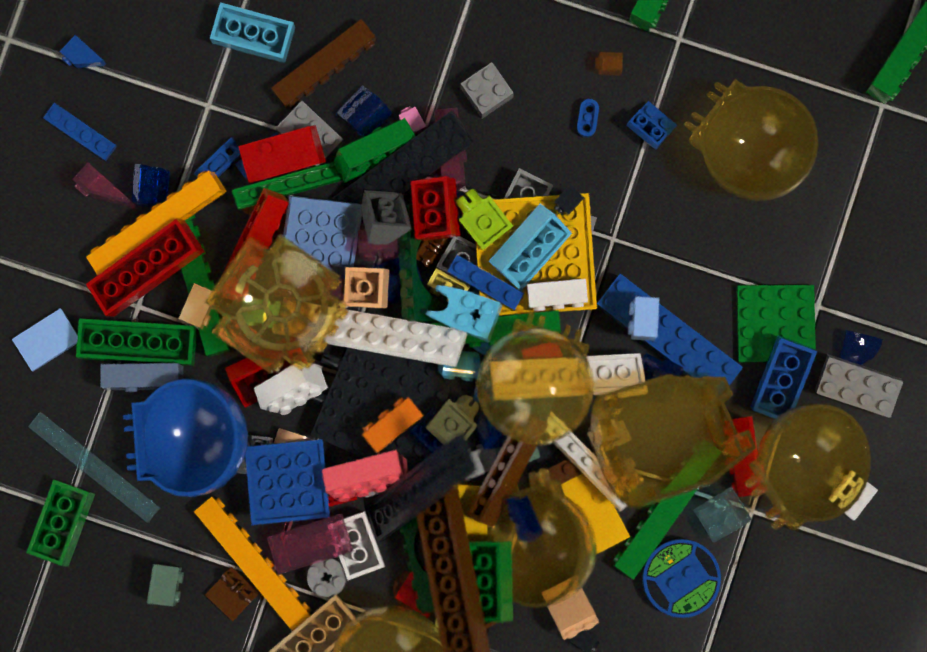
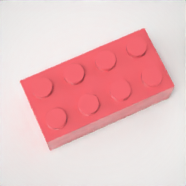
(364, 475)

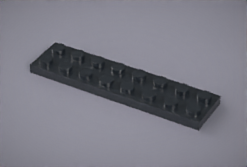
(412, 161)

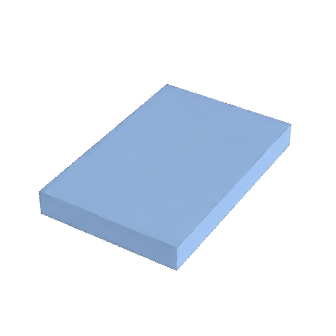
(46, 340)

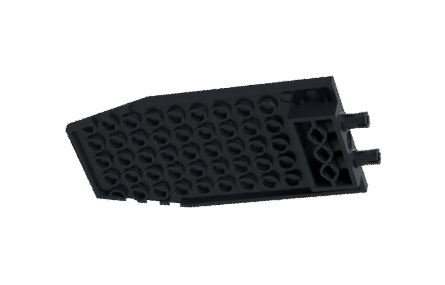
(372, 383)

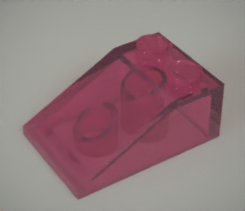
(97, 186)

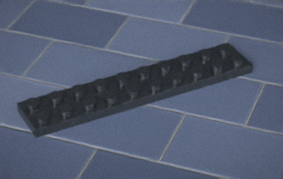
(421, 487)

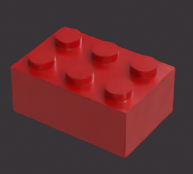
(435, 208)

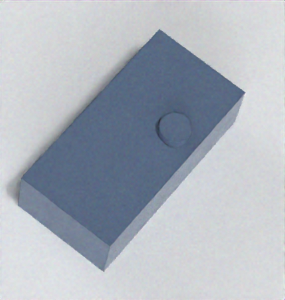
(139, 376)

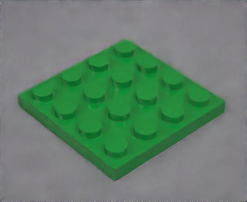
(771, 312)

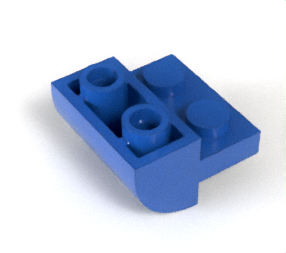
(651, 125)

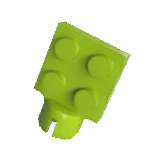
(482, 218)

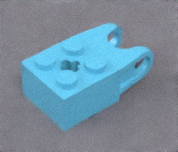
(460, 311)

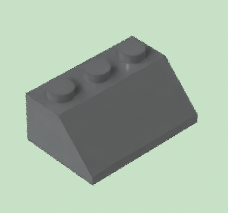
(384, 216)

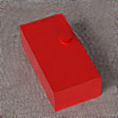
(282, 154)

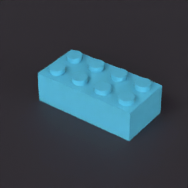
(252, 32)

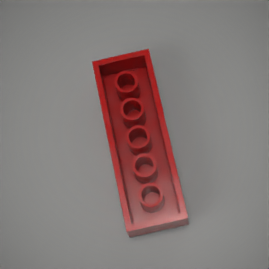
(145, 267)

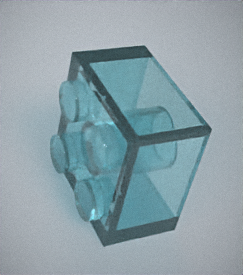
(722, 514)

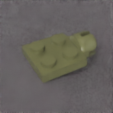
(454, 419)

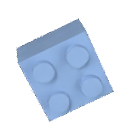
(644, 318)

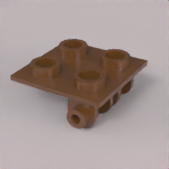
(431, 252)
(232, 593)

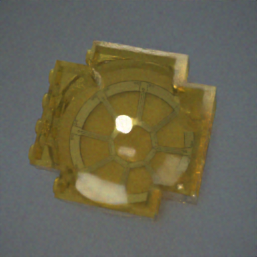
(277, 304)

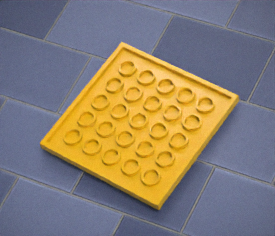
(570, 262)

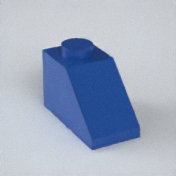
(80, 55)

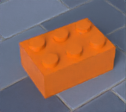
(391, 424)

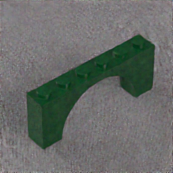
(414, 296)
(421, 579)

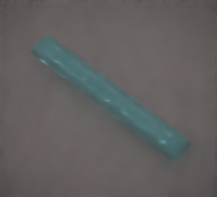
(94, 467)

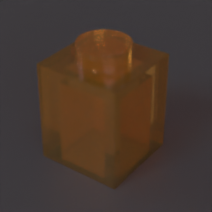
(609, 63)

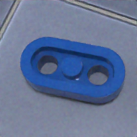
(588, 118)

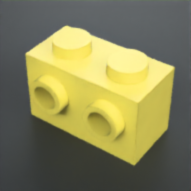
(444, 279)

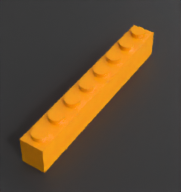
(178, 205)
(252, 563)

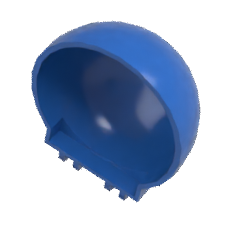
(188, 437)

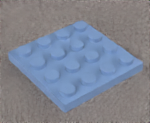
(325, 230)

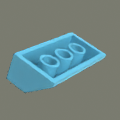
(530, 247)

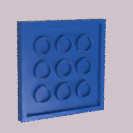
(286, 482)

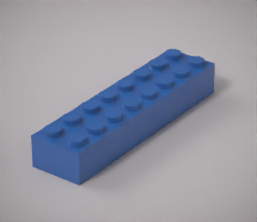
(674, 337)

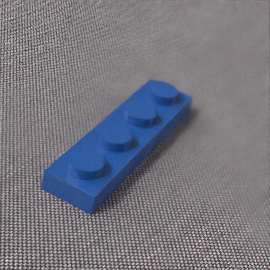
(80, 132)
(485, 282)

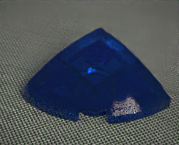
(859, 347)

